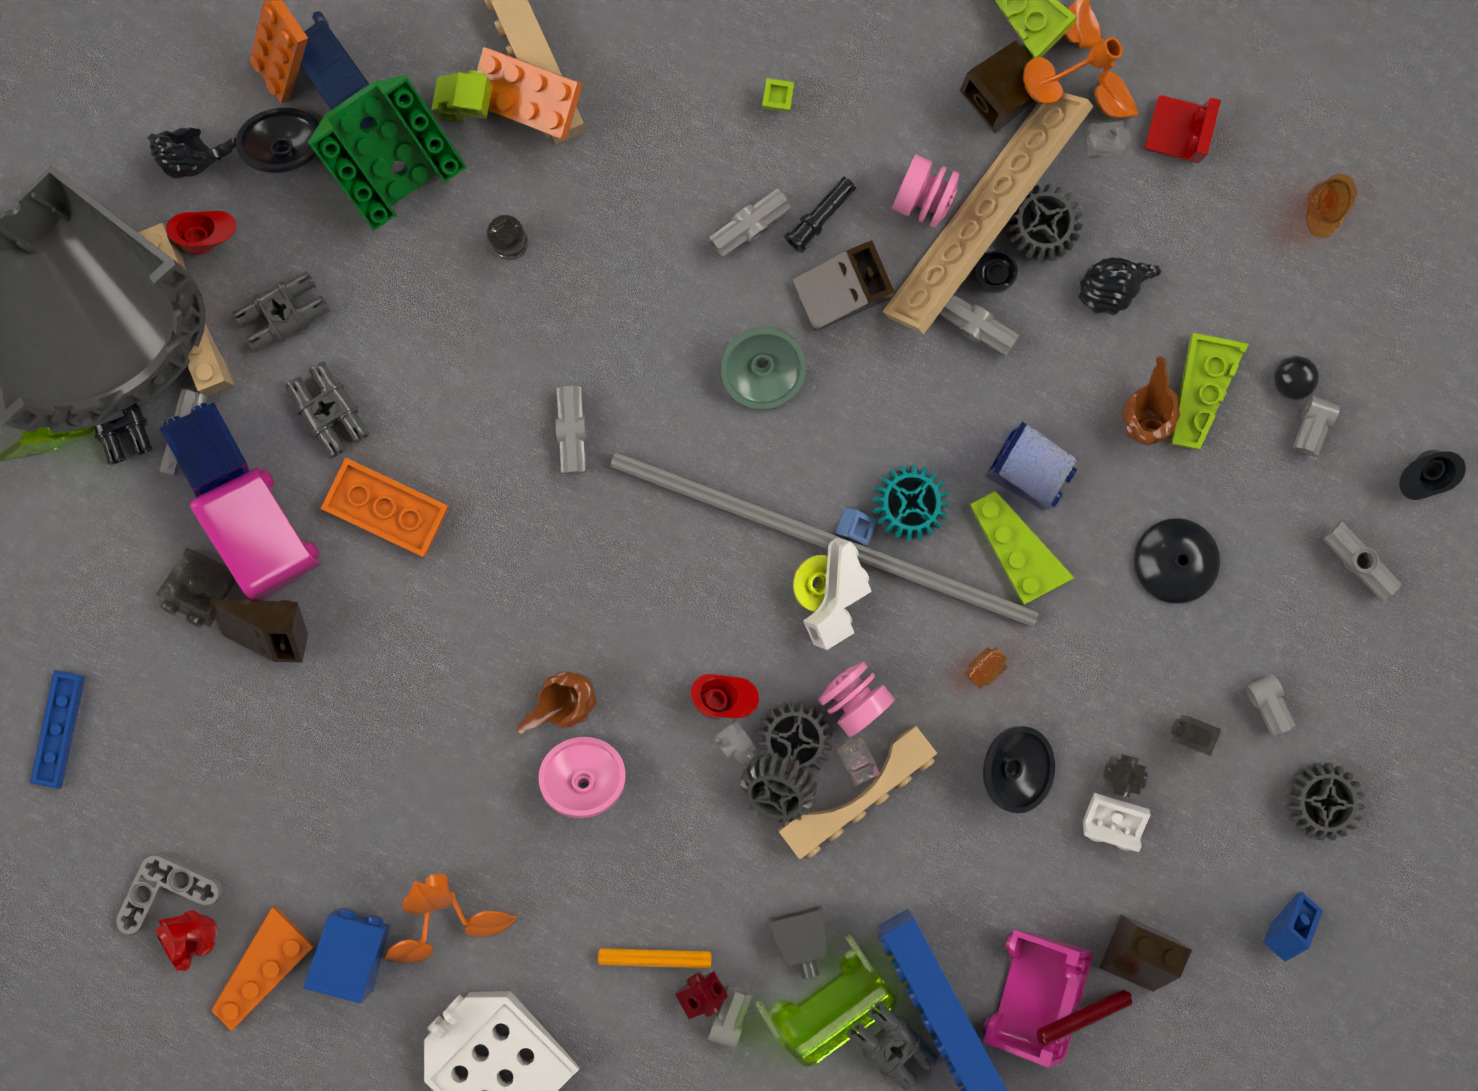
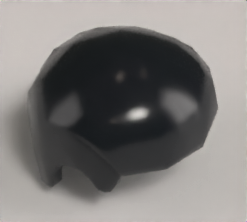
(996, 271)
(1296, 377)

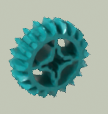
(921, 511)

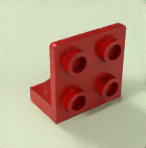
(1182, 128)

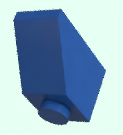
(1293, 927)

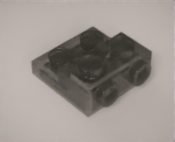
(193, 585)

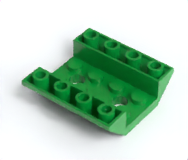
(364, 157)

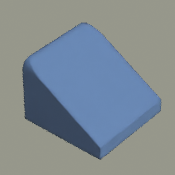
(856, 526)

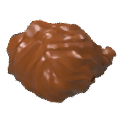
(1153, 409)
(562, 701)

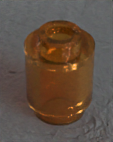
(986, 667)

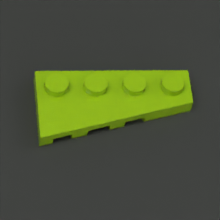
(1038, 22)
(1204, 383)
(1020, 552)

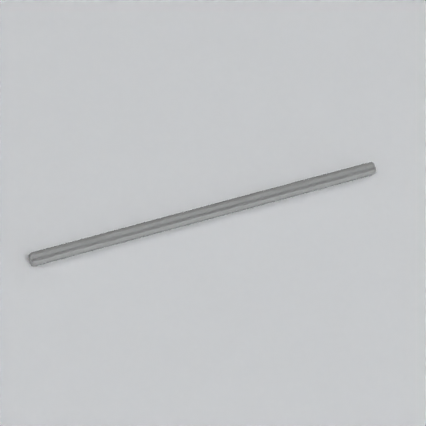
(823, 539)

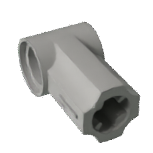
(1317, 418)
(1267, 697)
(728, 1023)

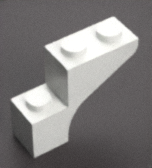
(844, 585)

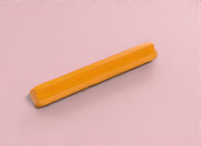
(654, 958)

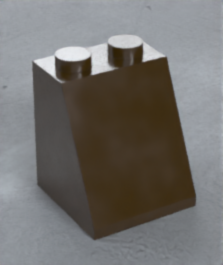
(997, 86)
(1144, 955)

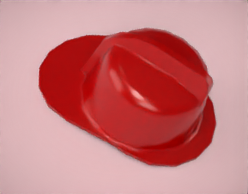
(200, 231)
(724, 696)

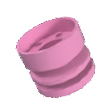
(926, 191)
(856, 699)

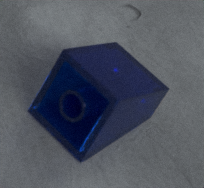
(204, 448)
(1032, 467)

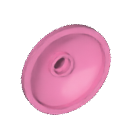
(580, 762)

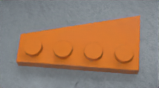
(265, 964)

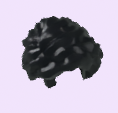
(184, 153)
(1113, 284)

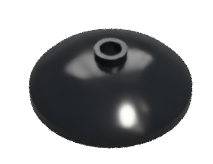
(277, 140)
(1158, 564)
(1028, 771)

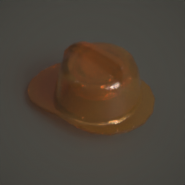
(1329, 204)

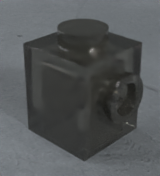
(1195, 734)

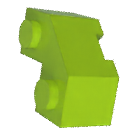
(462, 96)

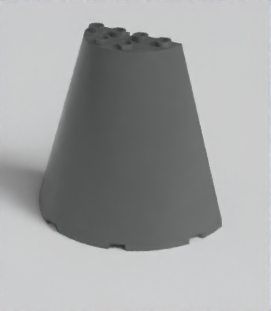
(86, 312)

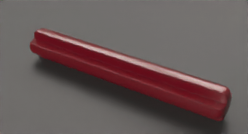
(1084, 1017)

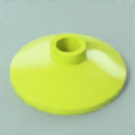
(805, 593)

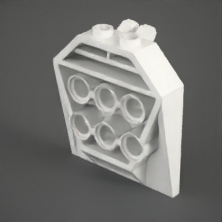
(474, 1022)

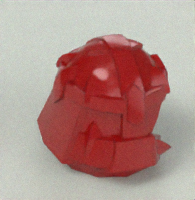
(185, 937)

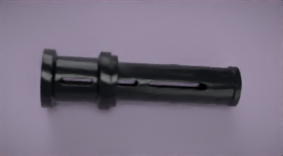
(812, 223)

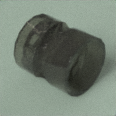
(507, 237)

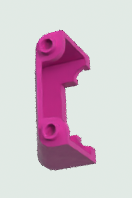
(254, 534)
(1041, 988)

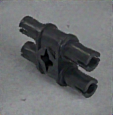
(131, 422)

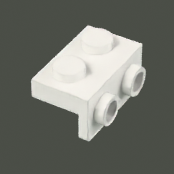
(1115, 822)

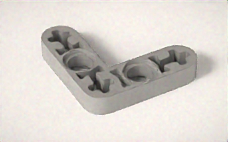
(156, 882)

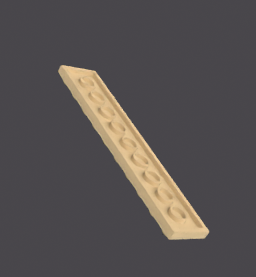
(986, 211)

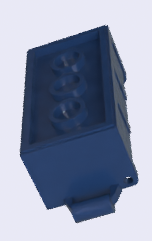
(331, 67)

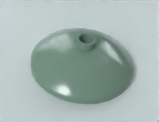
(767, 383)

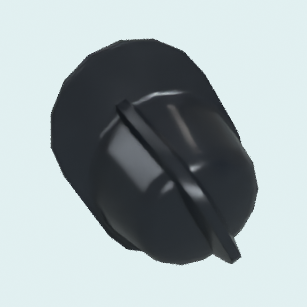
(1432, 474)

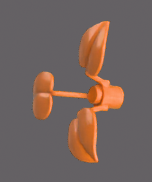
(1111, 95)
(436, 896)

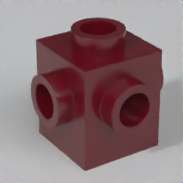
(701, 995)

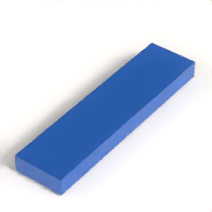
(57, 729)

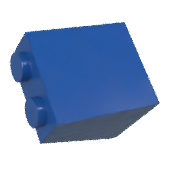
(348, 956)

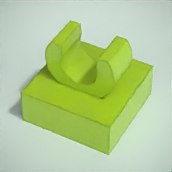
(778, 95)

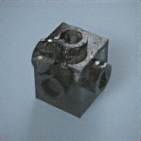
(1116, 770)

